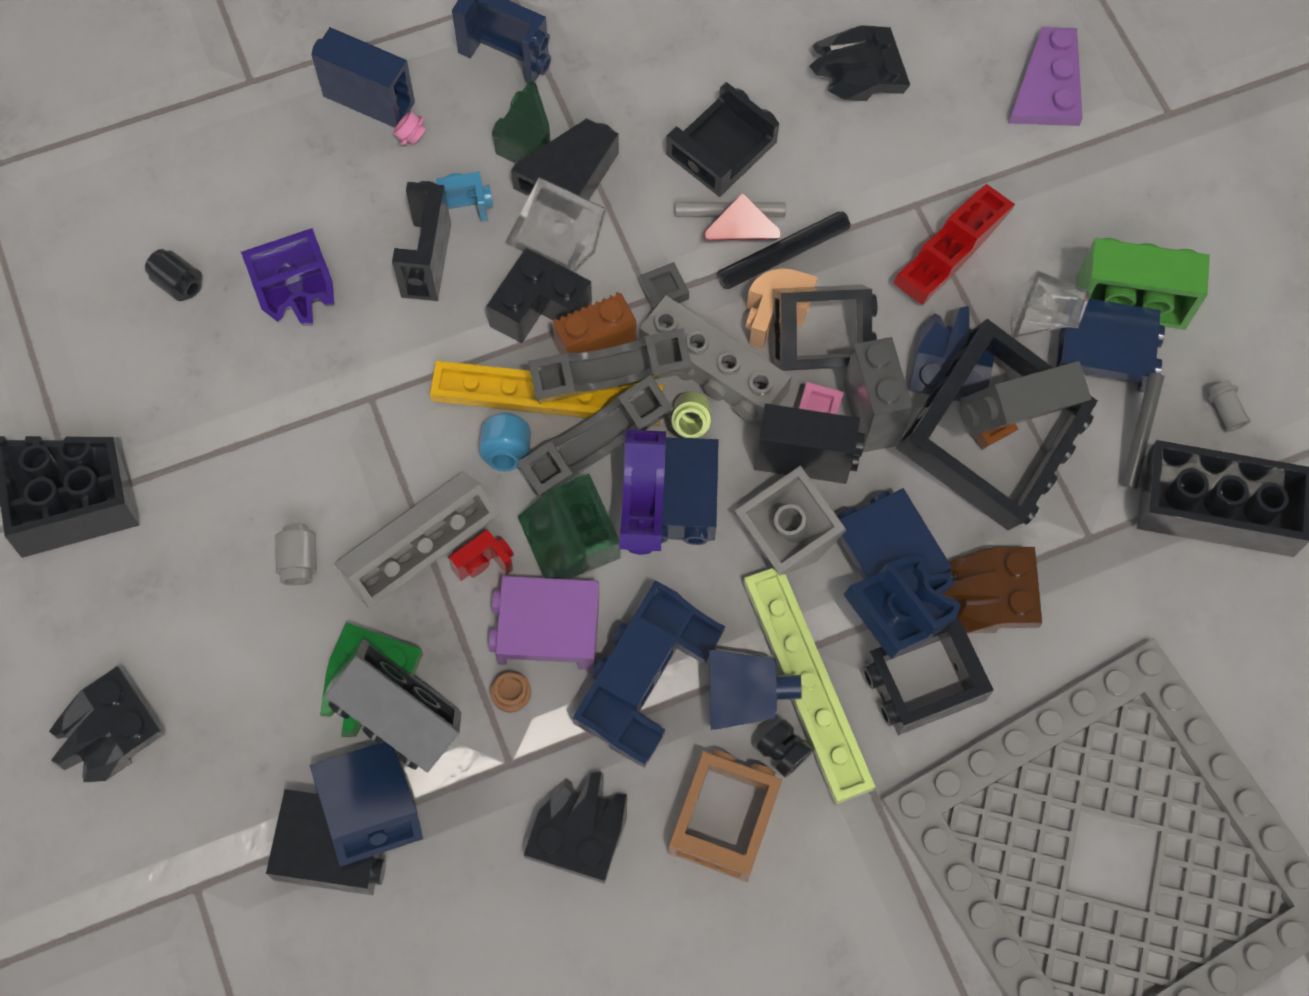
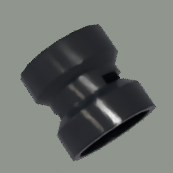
(784, 748)

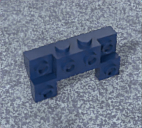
(635, 666)

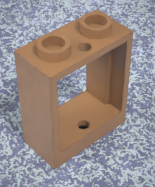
(707, 853)

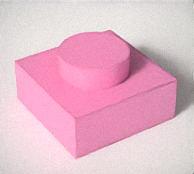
(821, 399)

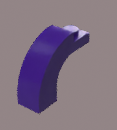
(643, 491)

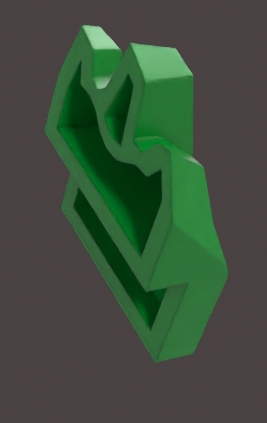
(403, 654)

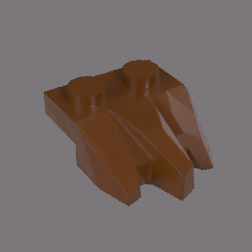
(997, 589)

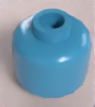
(504, 441)

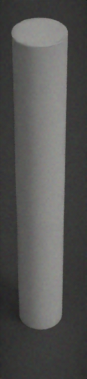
(716, 209)

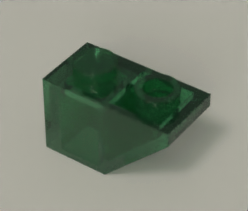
(523, 127)

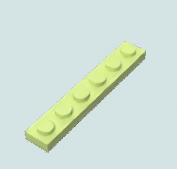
(819, 707)

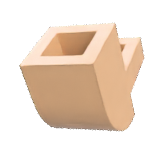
(761, 301)

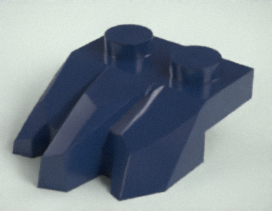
(936, 350)
(904, 604)

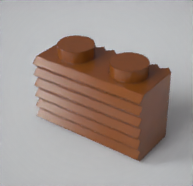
(596, 327)

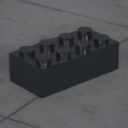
(1225, 498)

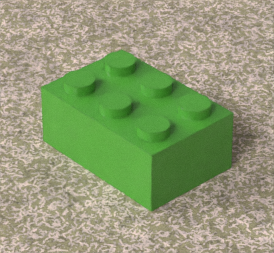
(1147, 278)

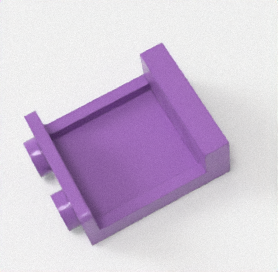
(546, 620)

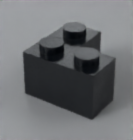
(536, 289)

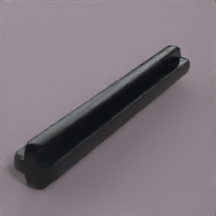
(783, 250)

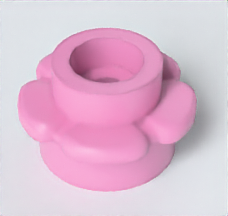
(409, 128)

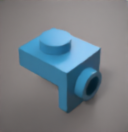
(466, 191)

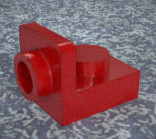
(476, 554)

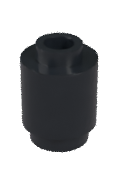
(173, 274)

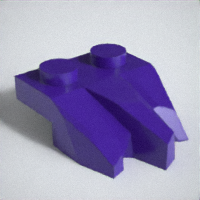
(290, 275)

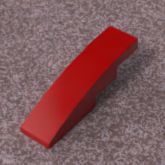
(953, 244)

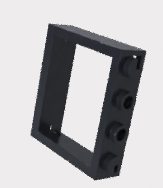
(957, 476)

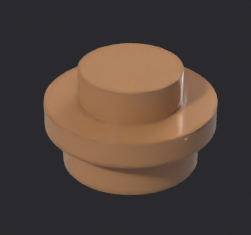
(510, 692)

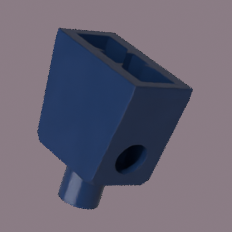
(746, 688)

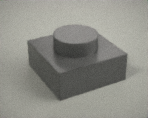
(664, 282)

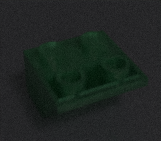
(570, 530)

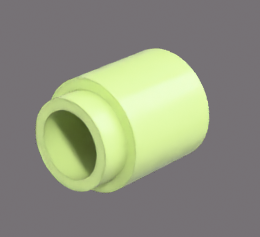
(691, 425)

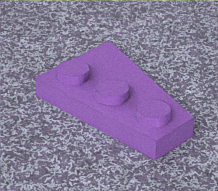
(1051, 82)

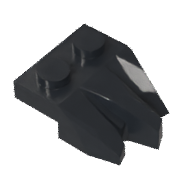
(861, 63)
(104, 728)
(578, 829)

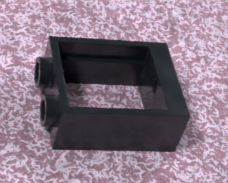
(785, 323)
(967, 668)

